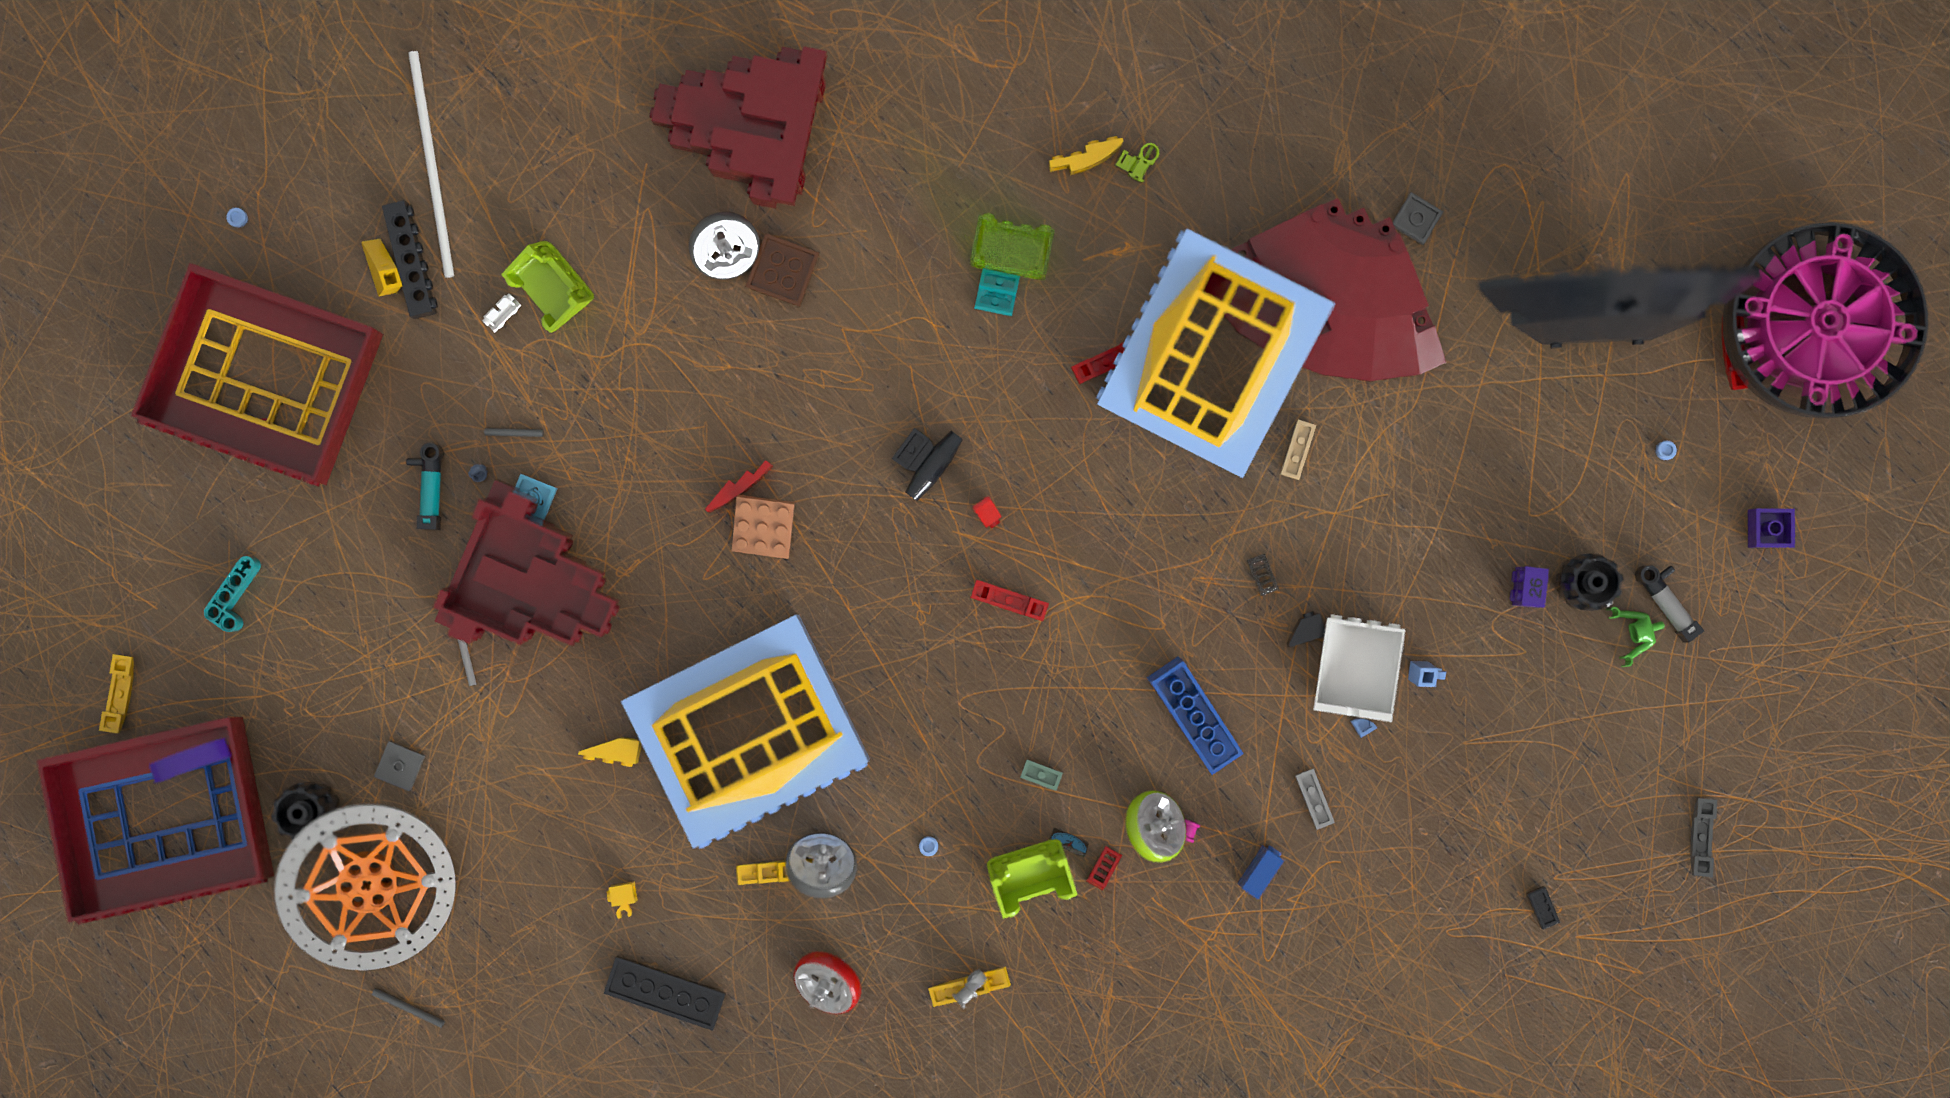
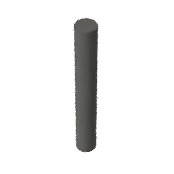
(513, 432)

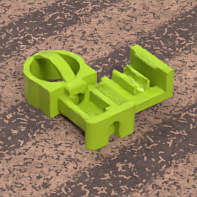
(1136, 166)

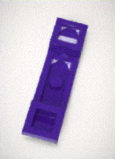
(189, 760)

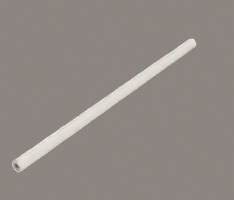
(431, 164)

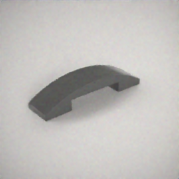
(1701, 837)

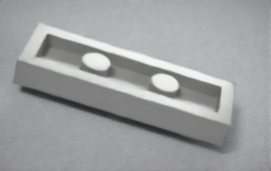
(1314, 798)

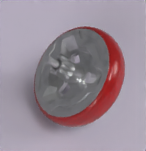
(829, 970)

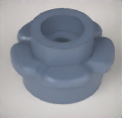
(478, 473)

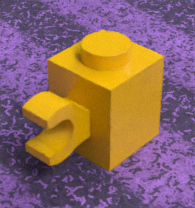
(622, 895)

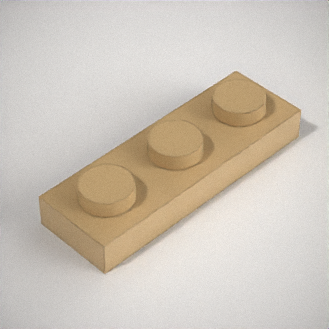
(1298, 449)

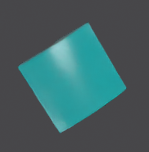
(997, 292)

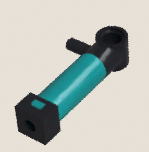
(430, 486)

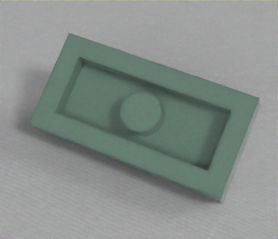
(1041, 775)

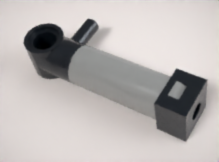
(1685, 626)

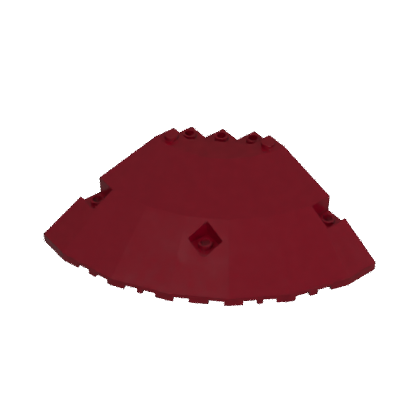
(1361, 270)

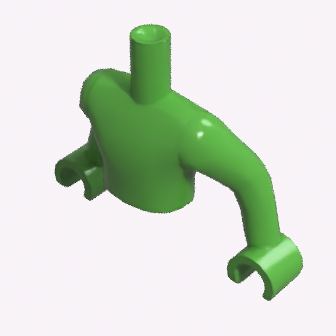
(1640, 631)

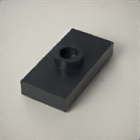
(1543, 907)

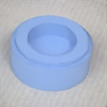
(237, 217)
(1666, 450)
(928, 846)

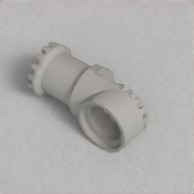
(973, 982)

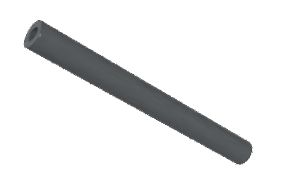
(408, 1008)

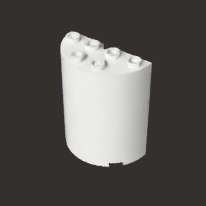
(1359, 668)

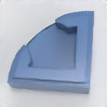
(1363, 726)

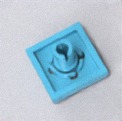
(545, 492)

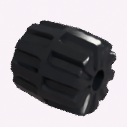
(1589, 582)
(301, 806)

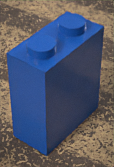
(1261, 871)

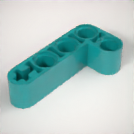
(229, 585)

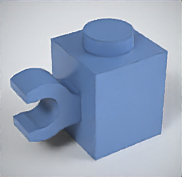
(1425, 674)

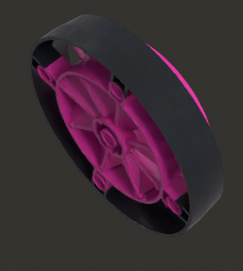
(1836, 350)

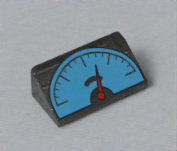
(1070, 842)

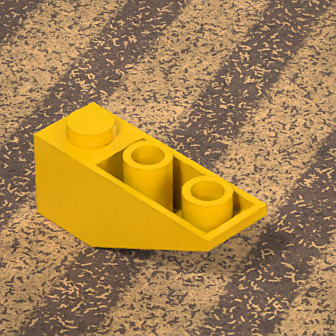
(381, 267)
(622, 749)

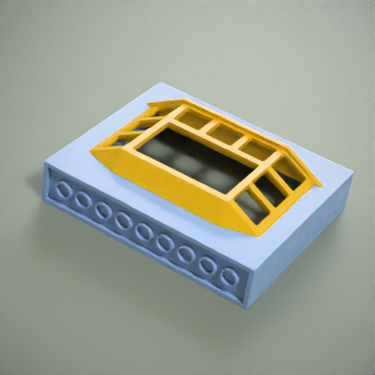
(1163, 321)
(774, 784)

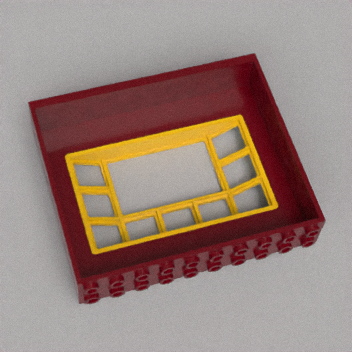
(169, 409)

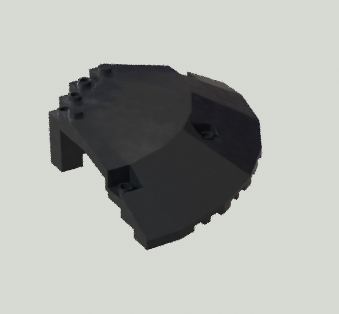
(1613, 304)

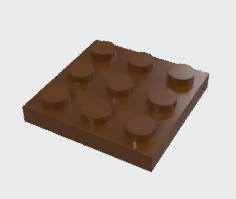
(782, 270)

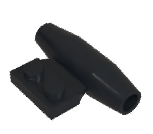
(926, 460)

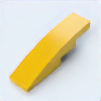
(762, 872)
(942, 993)

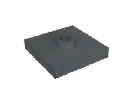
(1417, 218)
(399, 766)

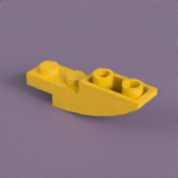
(1095, 154)

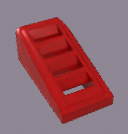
(1101, 885)

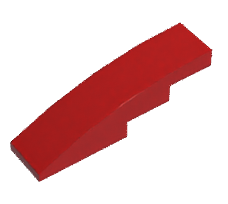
(731, 490)

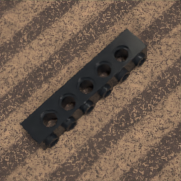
(393, 214)

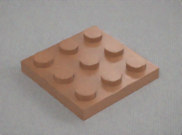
(763, 526)

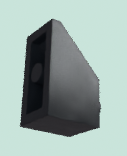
(1307, 629)

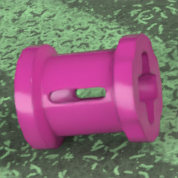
(1191, 828)

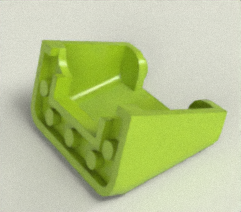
(549, 283)

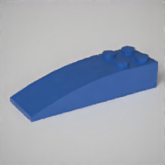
(1195, 715)

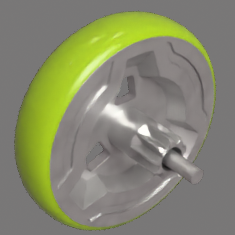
(1146, 829)

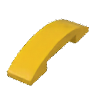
(119, 694)

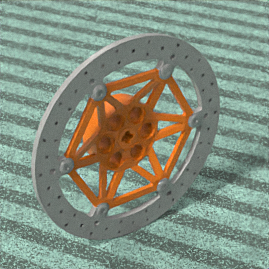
(396, 953)

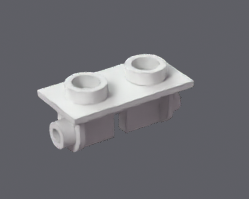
(496, 319)

